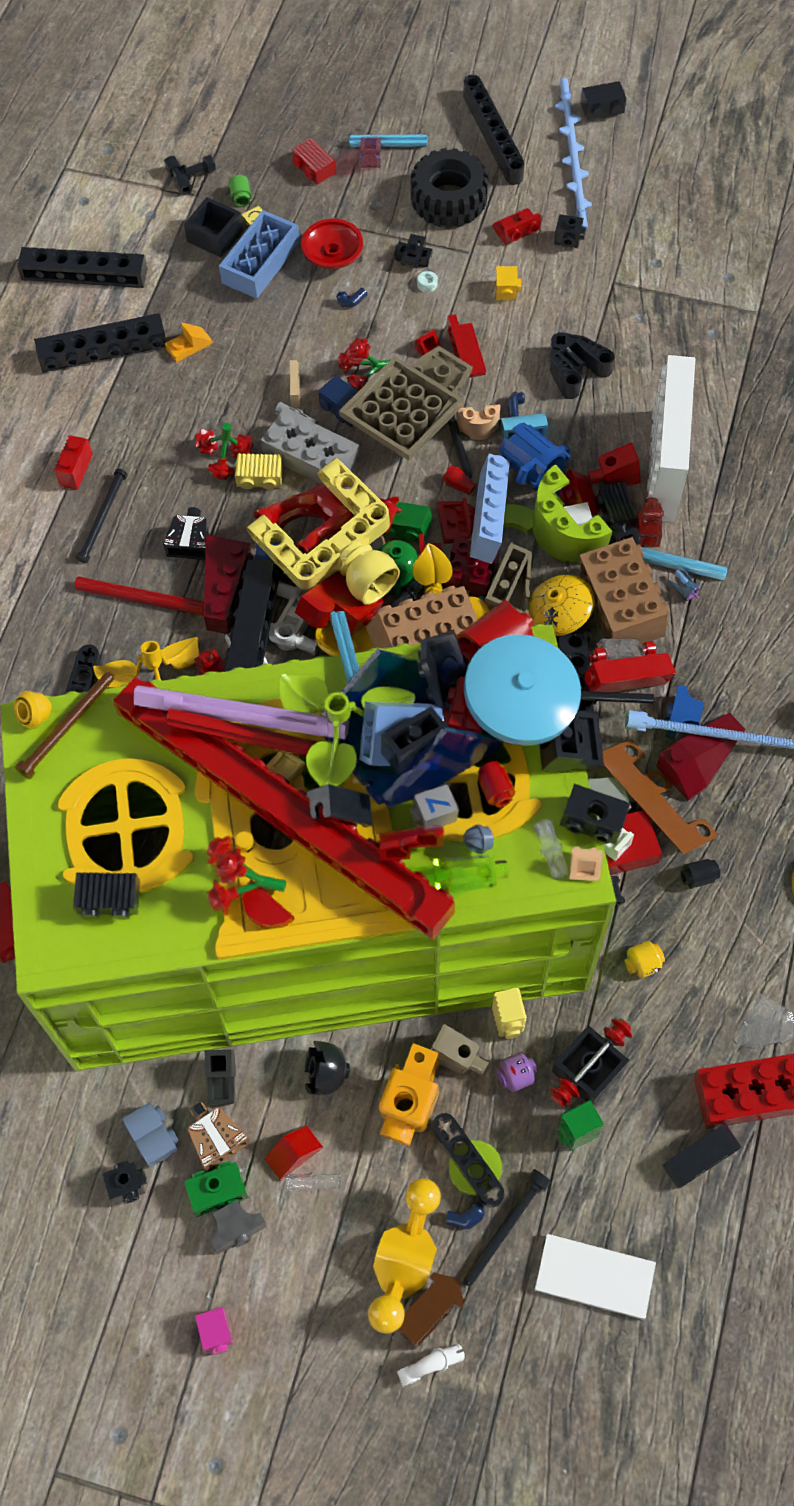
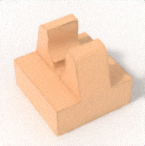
(585, 864)

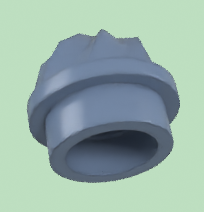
(478, 839)

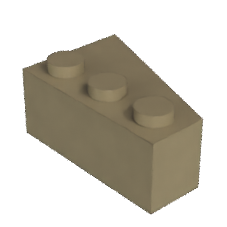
(512, 580)

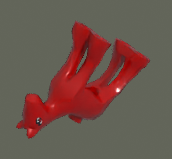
(318, 503)

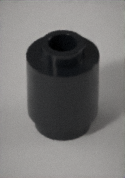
(700, 873)

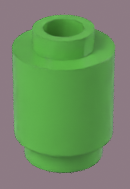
(240, 190)

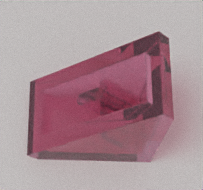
(370, 152)

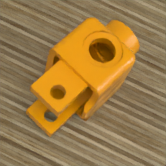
(411, 1084)

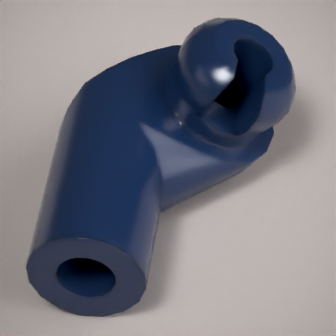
(352, 300)
(513, 401)
(468, 1219)

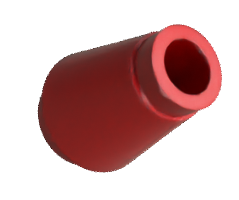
(458, 480)

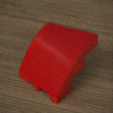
(398, 843)

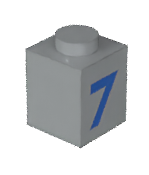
(434, 807)

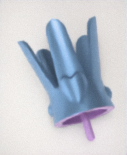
(689, 588)

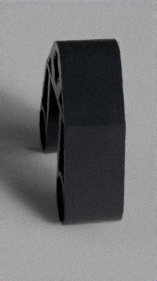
(572, 353)

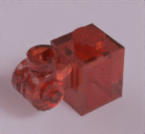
(650, 523)

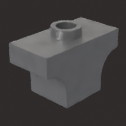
(235, 1226)

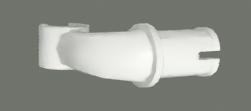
(436, 1361)

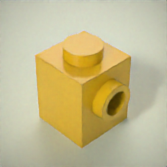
(507, 283)

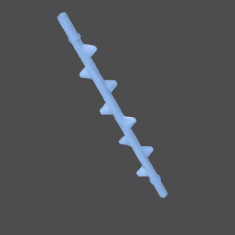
(574, 148)

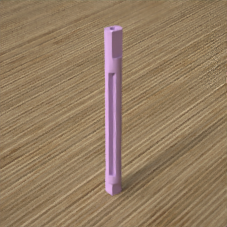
(238, 711)

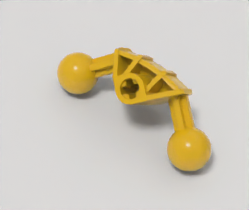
(404, 1258)

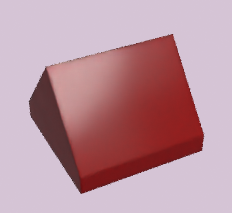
(427, 342)

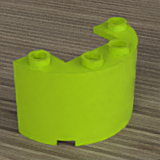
(557, 530)

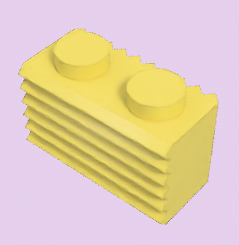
(259, 471)
(509, 1013)

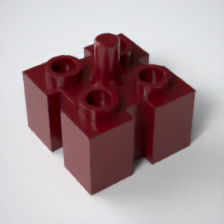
(468, 571)

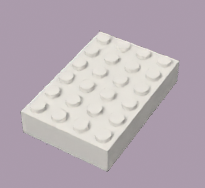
(671, 434)

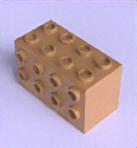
(624, 592)
(421, 618)

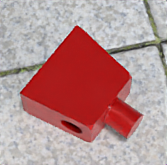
(617, 466)

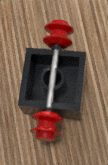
(590, 1064)

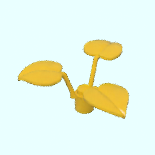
(434, 568)
(179, 655)

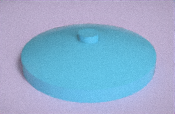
(522, 689)

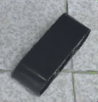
(701, 1156)

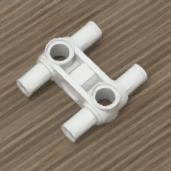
(291, 623)

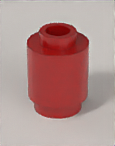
(496, 784)

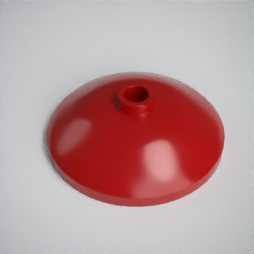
(332, 243)

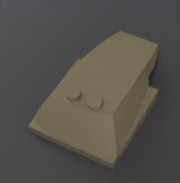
(409, 403)

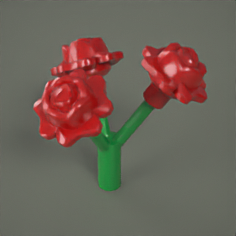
(354, 356)
(208, 443)
(229, 866)

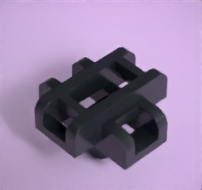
(422, 253)

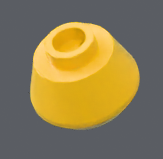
(31, 709)

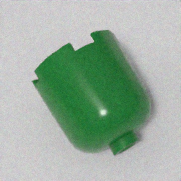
(404, 557)

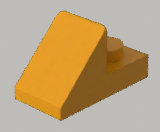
(188, 343)

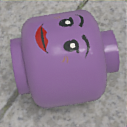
(516, 1072)

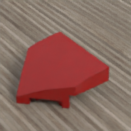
(455, 519)

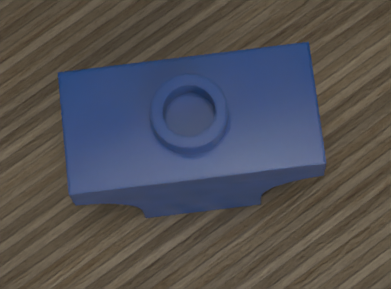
(683, 710)

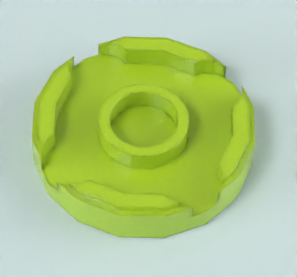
(476, 1171)

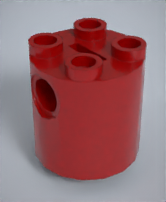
(496, 623)

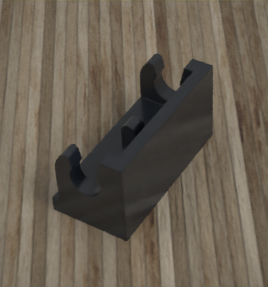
(341, 805)

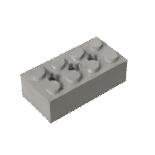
(307, 446)

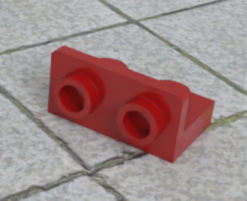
(517, 225)

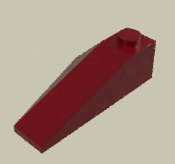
(697, 758)

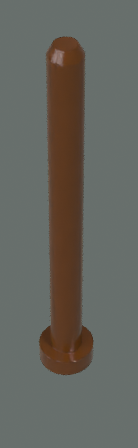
(27, 768)

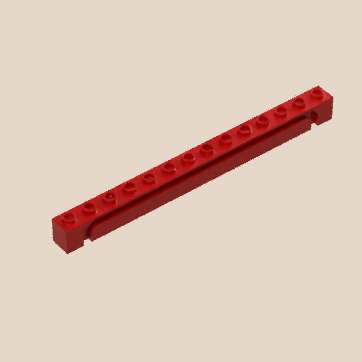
(289, 811)

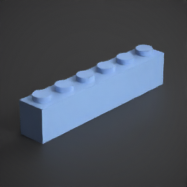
(490, 508)

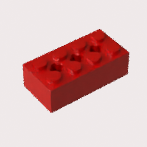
(745, 1104)

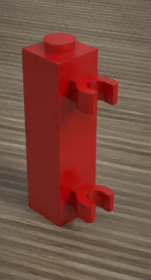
(628, 672)

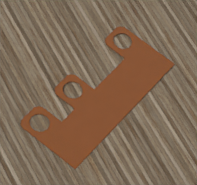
(649, 798)

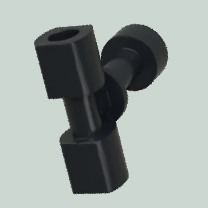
(182, 173)

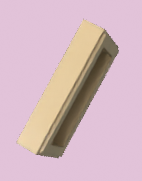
(294, 384)

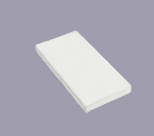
(595, 1276)

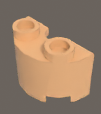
(478, 424)

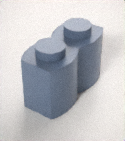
(150, 1134)

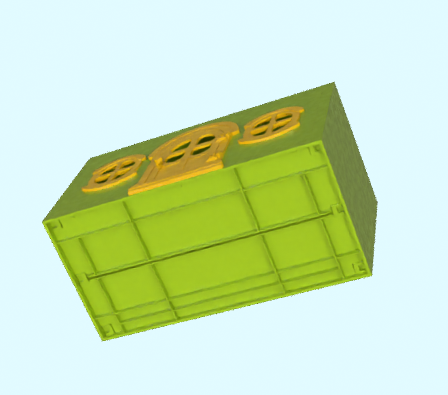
(213, 981)

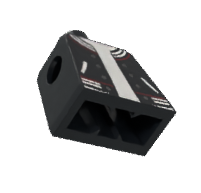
(187, 536)

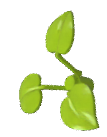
(306, 693)

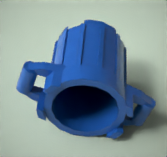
(532, 454)

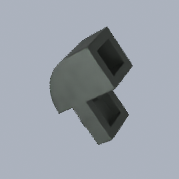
(220, 1075)

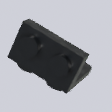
(441, 665)

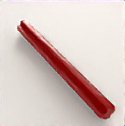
(139, 595)
(238, 732)

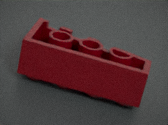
(223, 580)

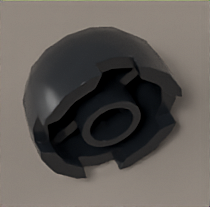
(326, 1068)

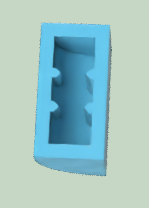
(538, 421)

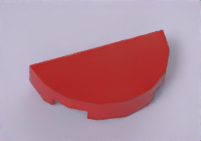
(264, 909)

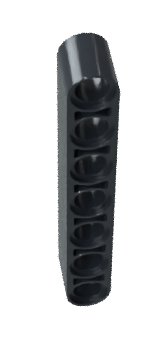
(493, 129)

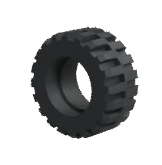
(449, 168)

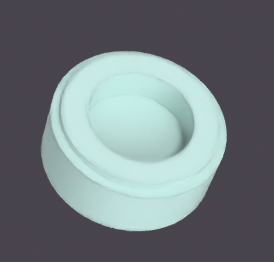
(427, 281)

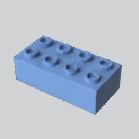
(259, 254)

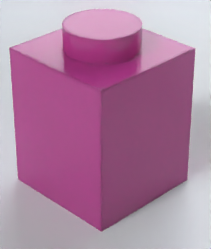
(214, 1331)

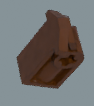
(431, 1309)

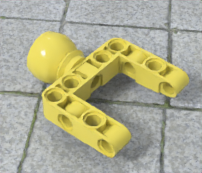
(367, 571)

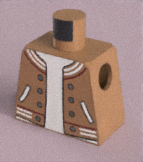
(215, 1136)

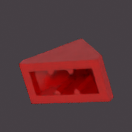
(292, 1151)

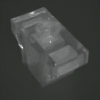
(621, 648)

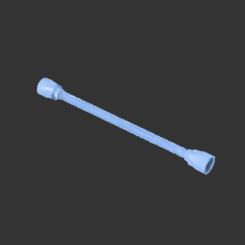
(640, 721)

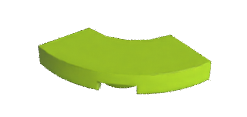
(518, 517)

